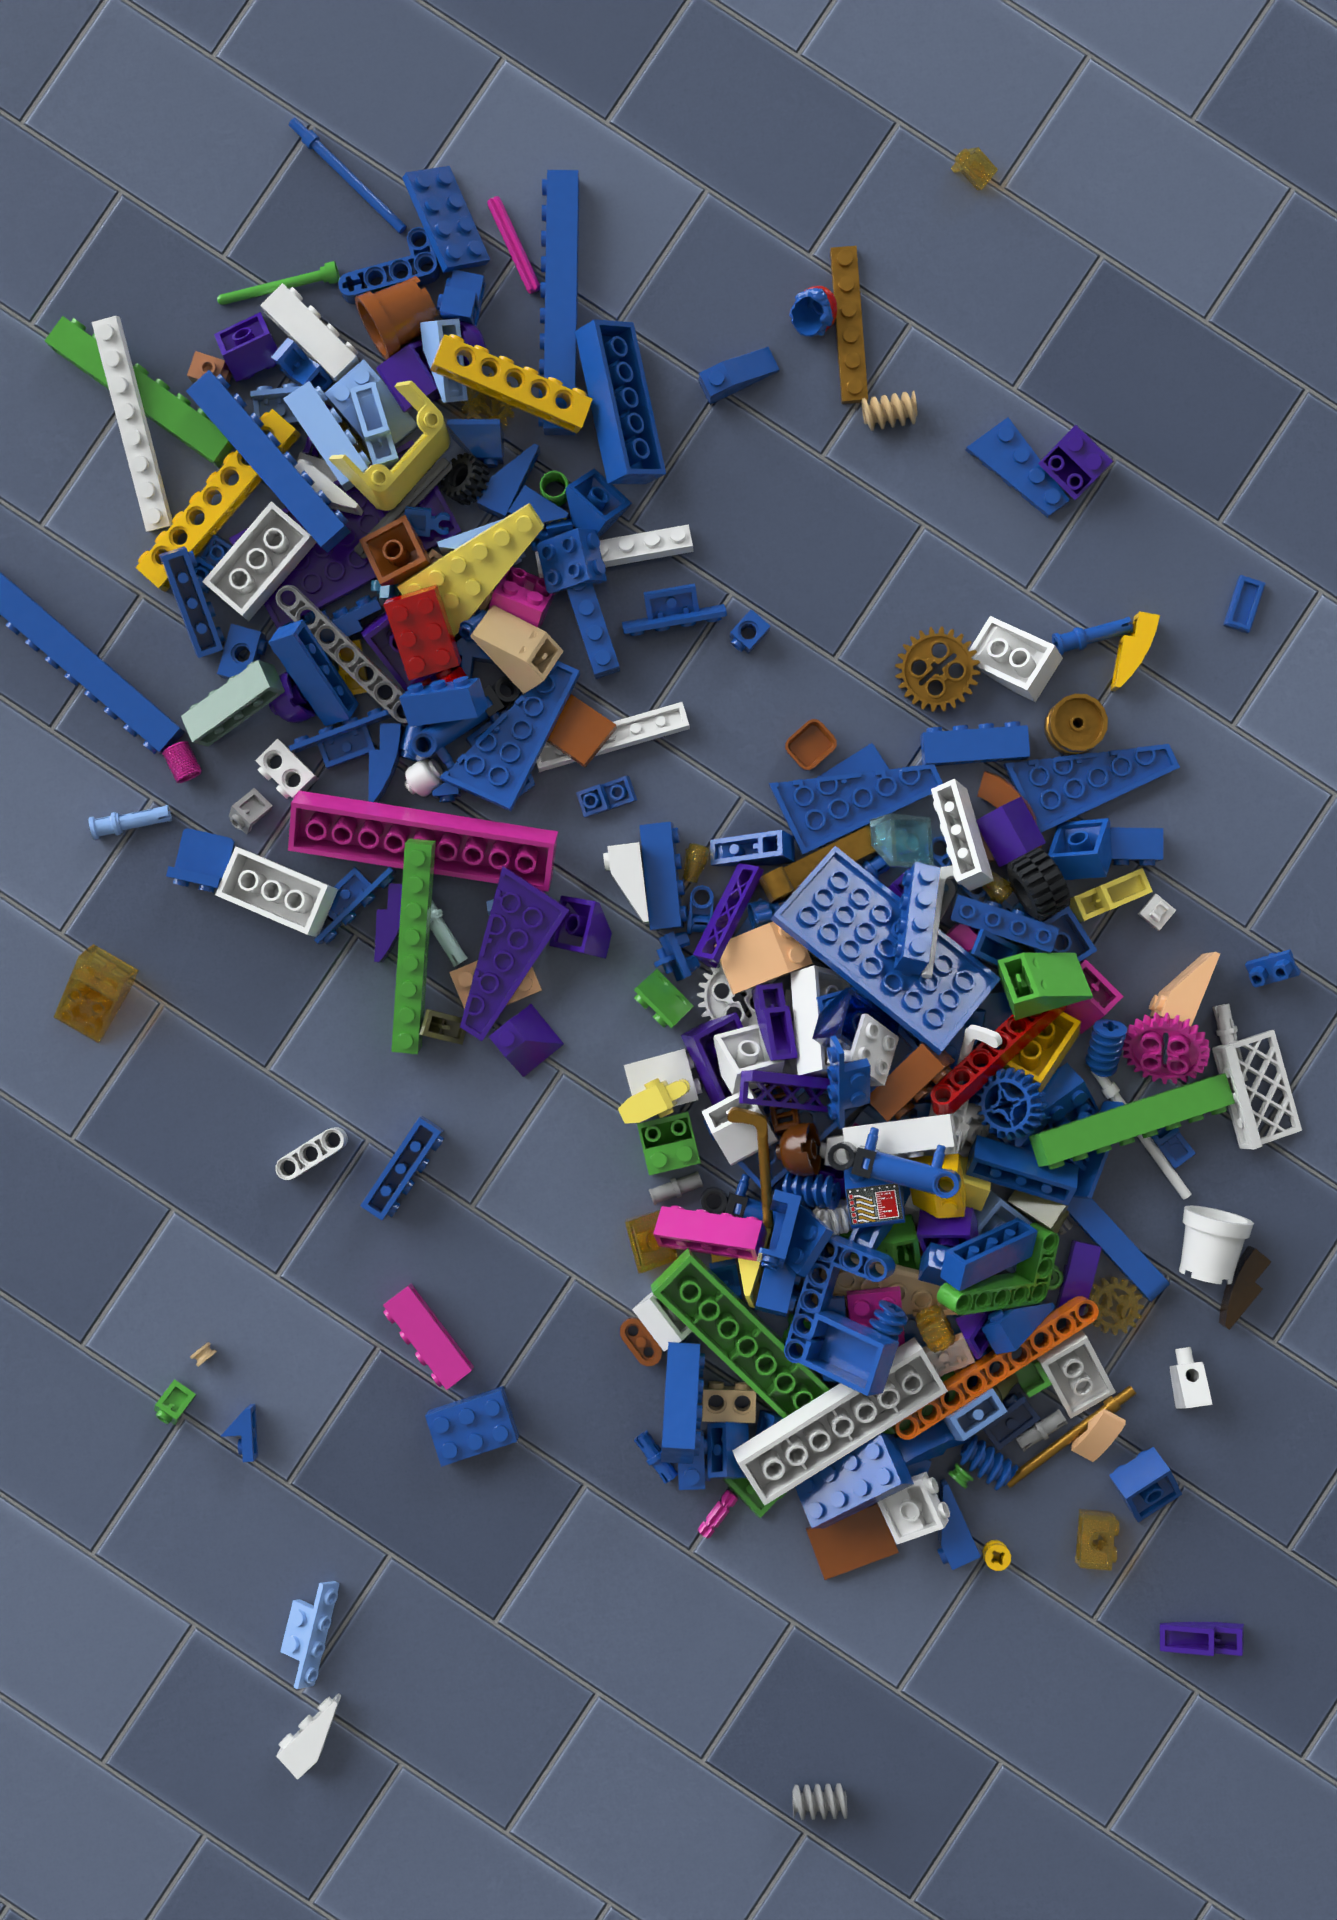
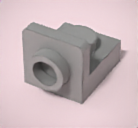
(249, 810)

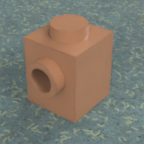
(202, 363)

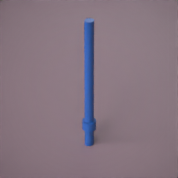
(311, 141)

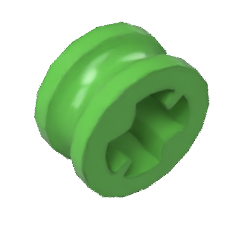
(960, 1475)

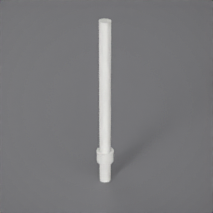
(1111, 1091)

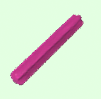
(513, 244)

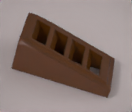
(779, 1128)

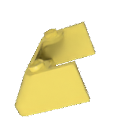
(388, 487)

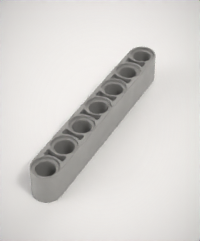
(341, 641)

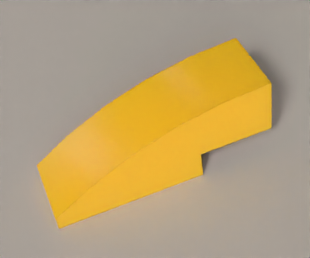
(1134, 648)

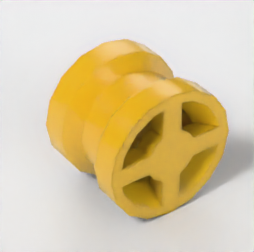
(993, 1550)

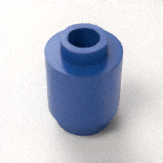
(408, 733)

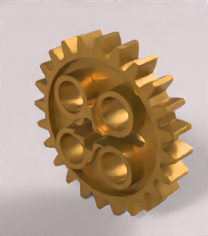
(952, 687)

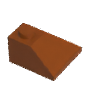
(395, 552)

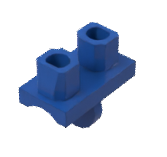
(673, 958)
(1272, 968)

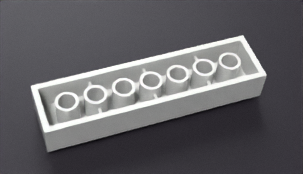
(836, 1425)

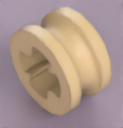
(203, 1354)

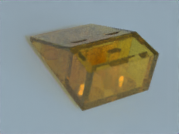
(95, 992)

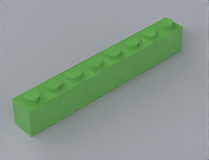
(159, 404)
(413, 945)
(1130, 1120)

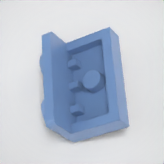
(267, 399)

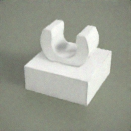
(1156, 912)

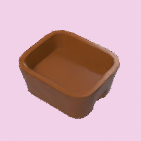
(810, 744)

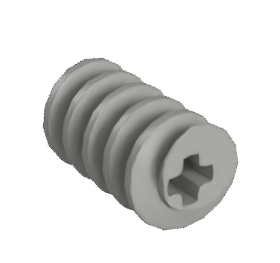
(819, 1801)

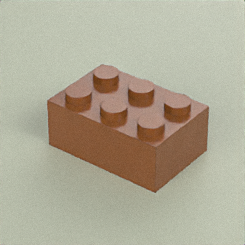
(910, 1082)

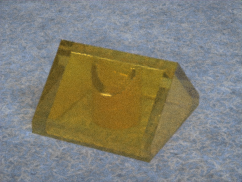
(644, 1245)

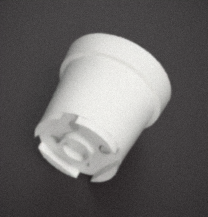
(1212, 1243)

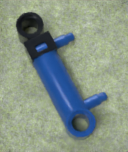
(441, 734)
(871, 1163)
(736, 1203)

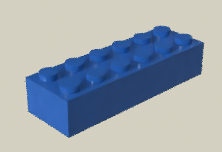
(620, 402)

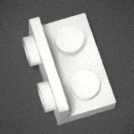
(955, 1357)

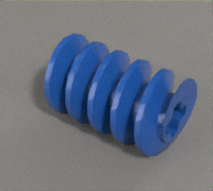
(1105, 1047)
(813, 1192)
(890, 1320)
(987, 1462)

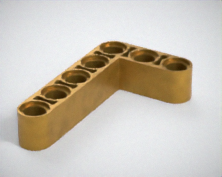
(786, 880)

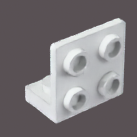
(875, 1044)

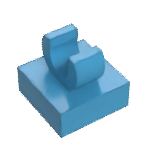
(385, 592)

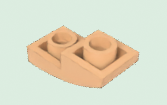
(1100, 1435)

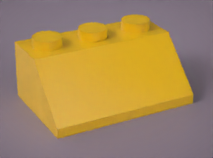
(1047, 1049)

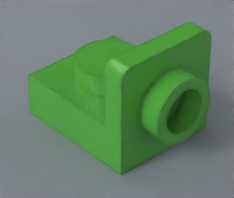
(173, 1403)

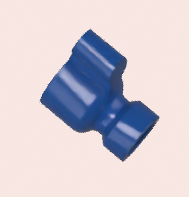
(762, 911)

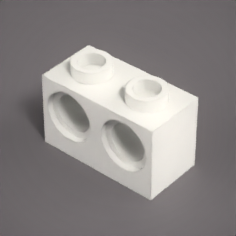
(290, 765)

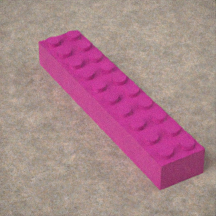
(379, 832)

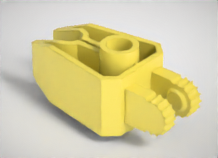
(654, 1100)

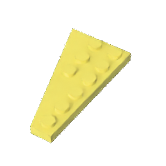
(477, 566)

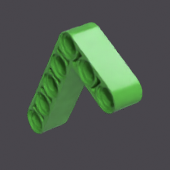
(1023, 1288)

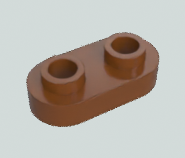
(640, 1341)

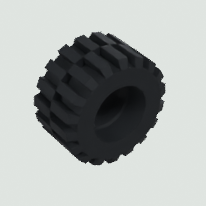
(1038, 884)

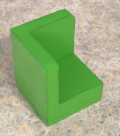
(1032, 1378)

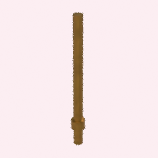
(1111, 1404)

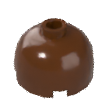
(799, 1150)

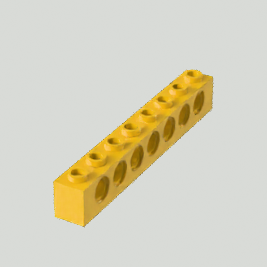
(215, 515)

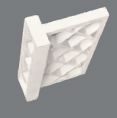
(1241, 1111)

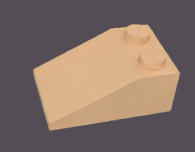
(762, 957)
(1185, 991)

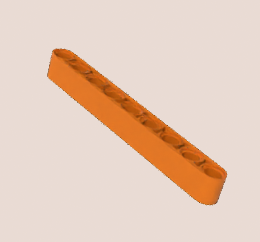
(1008, 1366)

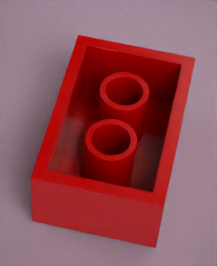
(422, 632)

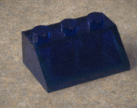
(843, 1016)

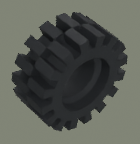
(466, 479)

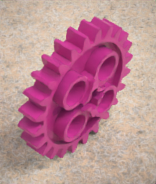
(1186, 1048)

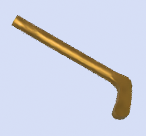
(740, 1115)

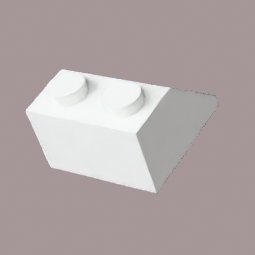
(743, 1051)
(660, 1321)

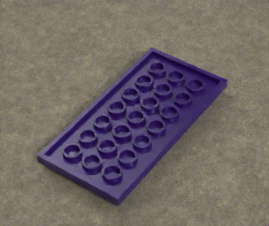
(341, 571)

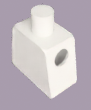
(1193, 1391)

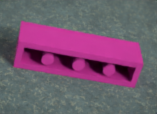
(710, 1232)
(428, 1337)

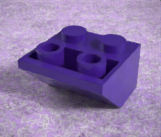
(409, 365)
(1076, 462)

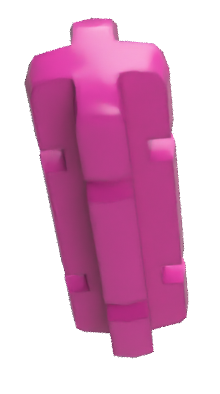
(717, 1514)

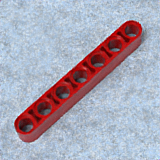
(994, 1060)

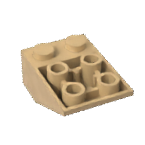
(517, 647)

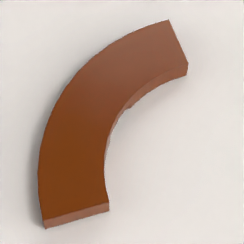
(1000, 792)

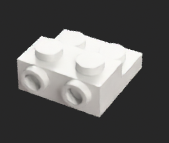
(915, 1510)

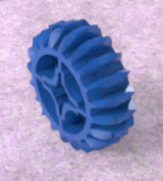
(1018, 1126)

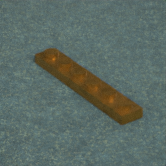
(849, 324)

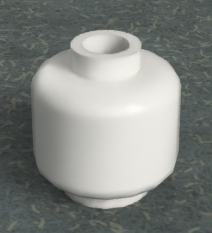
(423, 777)

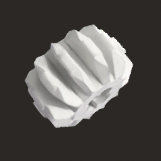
(837, 1220)

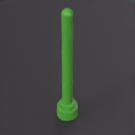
(327, 273)

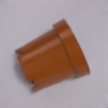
(395, 315)

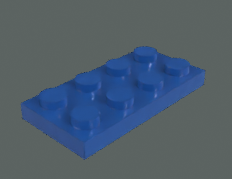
(446, 218)

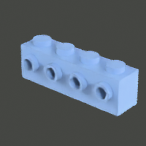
(323, 429)

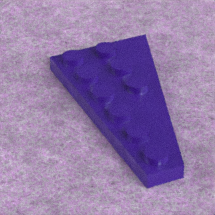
(513, 939)

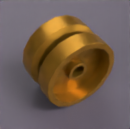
(1060, 728)

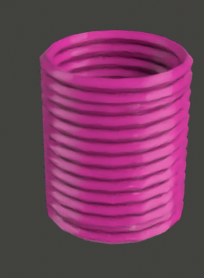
(182, 762)

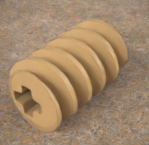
(889, 411)

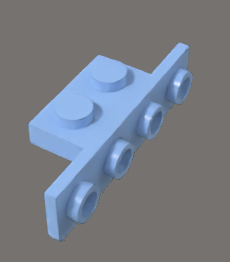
(308, 1632)

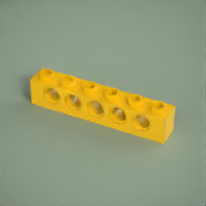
(521, 397)

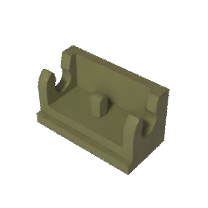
(1040, 1210)

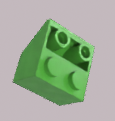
(668, 1143)

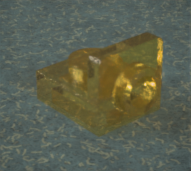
(974, 167)

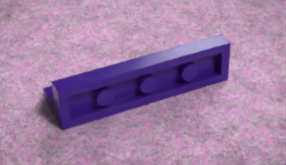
(728, 914)
(783, 1080)

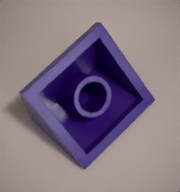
(1010, 831)

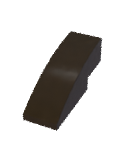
(1243, 1289)

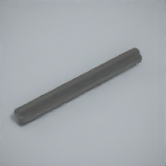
(413, 498)

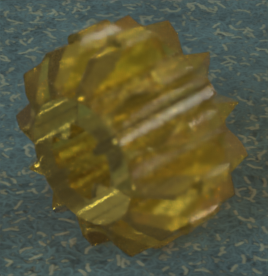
(935, 1328)

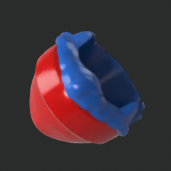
(814, 311)

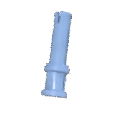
(117, 823)

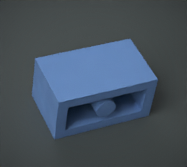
(975, 1415)

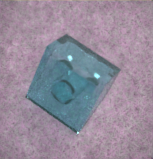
(902, 839)

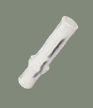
(1226, 1028)

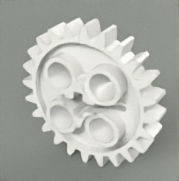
(718, 1007)

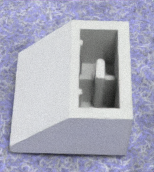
(735, 1139)

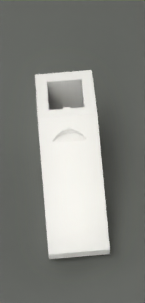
(305, 1747)

